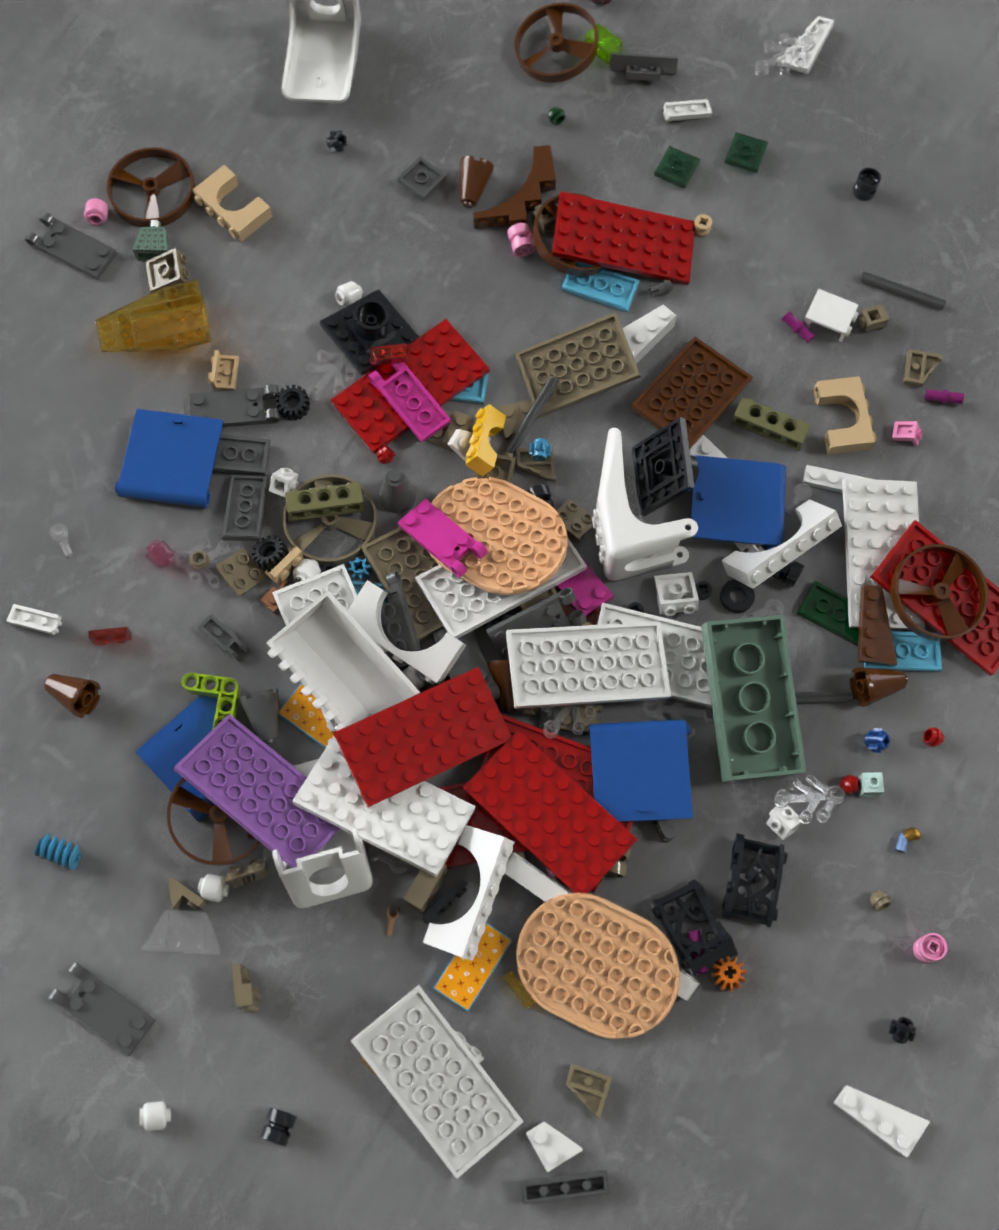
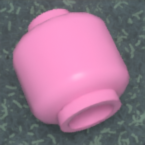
(96, 211)

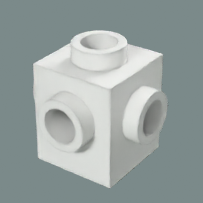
(283, 481)
(783, 821)

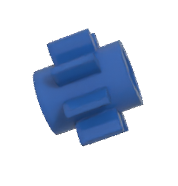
(877, 740)

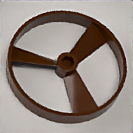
(579, 49)
(152, 186)
(563, 265)
(940, 593)
(221, 847)

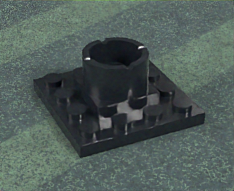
(365, 325)
(664, 466)

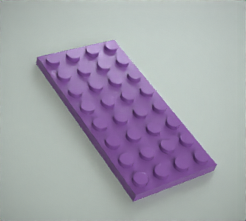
(255, 790)

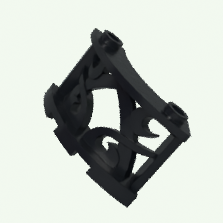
(742, 851)
(722, 941)

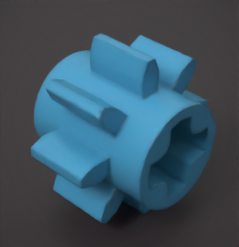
(540, 449)
(358, 564)

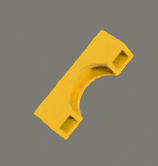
(480, 454)

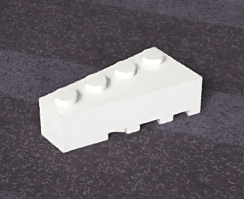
(648, 331)

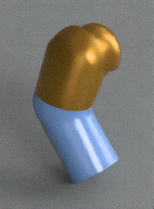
(906, 836)

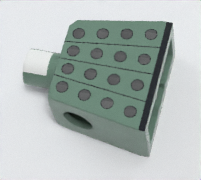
(151, 241)

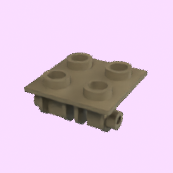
(575, 519)
(241, 572)
(236, 873)

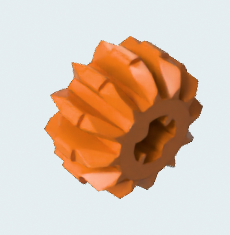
(734, 979)

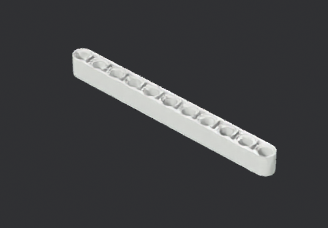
(548, 888)

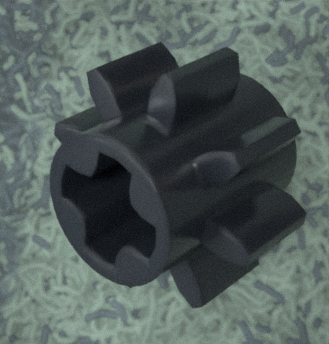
(336, 141)
(902, 1030)

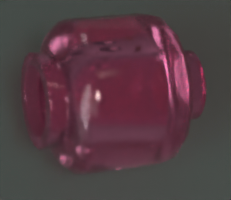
(159, 553)

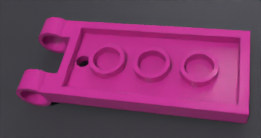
(411, 401)
(441, 536)
(589, 591)

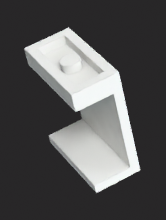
(832, 313)

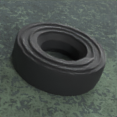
(732, 606)

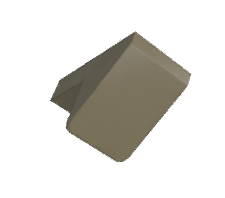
(180, 893)

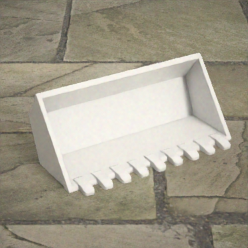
(339, 663)

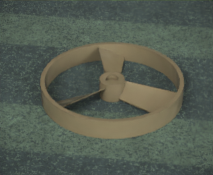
(358, 528)

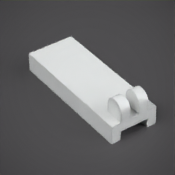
(687, 110)
(34, 619)

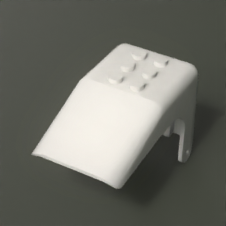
(321, 51)
(624, 541)
(332, 873)

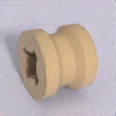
(700, 229)

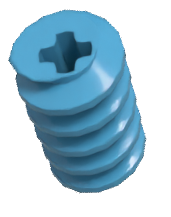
(58, 852)

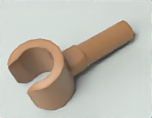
(392, 916)

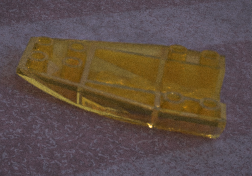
(158, 322)

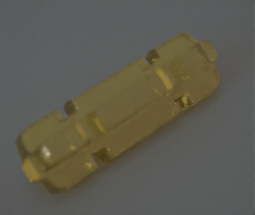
(519, 989)

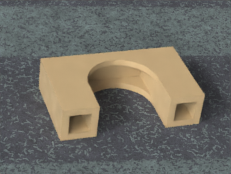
(240, 222)
(851, 394)

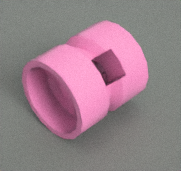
(521, 239)
(930, 948)

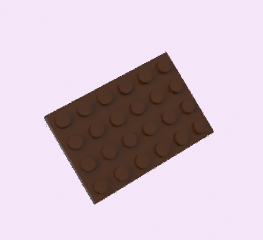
(693, 386)

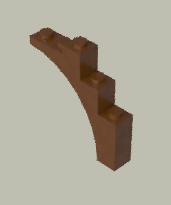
(527, 198)

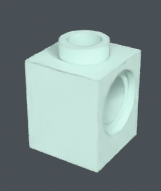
(870, 784)

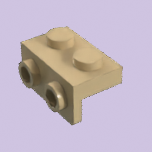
(223, 372)
(286, 566)

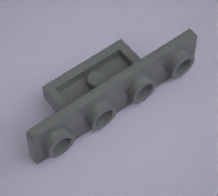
(643, 66)

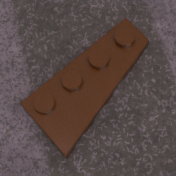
(875, 635)

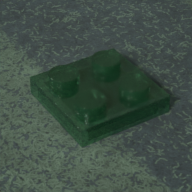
(746, 152)
(677, 167)

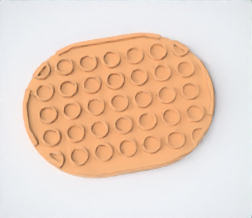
(518, 529)
(598, 965)

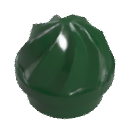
(556, 115)

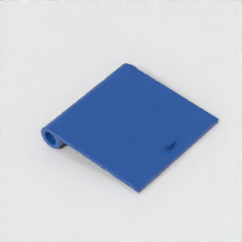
(170, 459)
(739, 501)
(176, 740)
(642, 769)

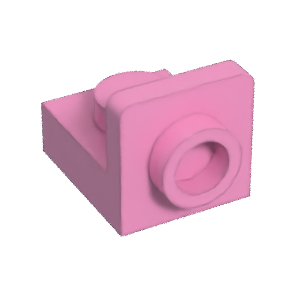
(907, 431)

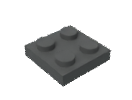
(421, 178)

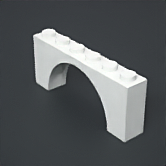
(754, 568)
(432, 662)
(465, 933)

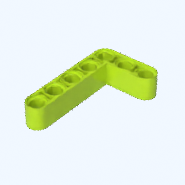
(219, 692)

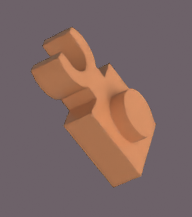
(269, 600)

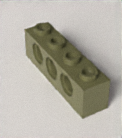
(761, 426)
(317, 508)

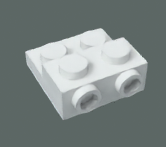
(676, 593)

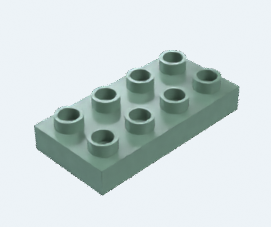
(753, 698)

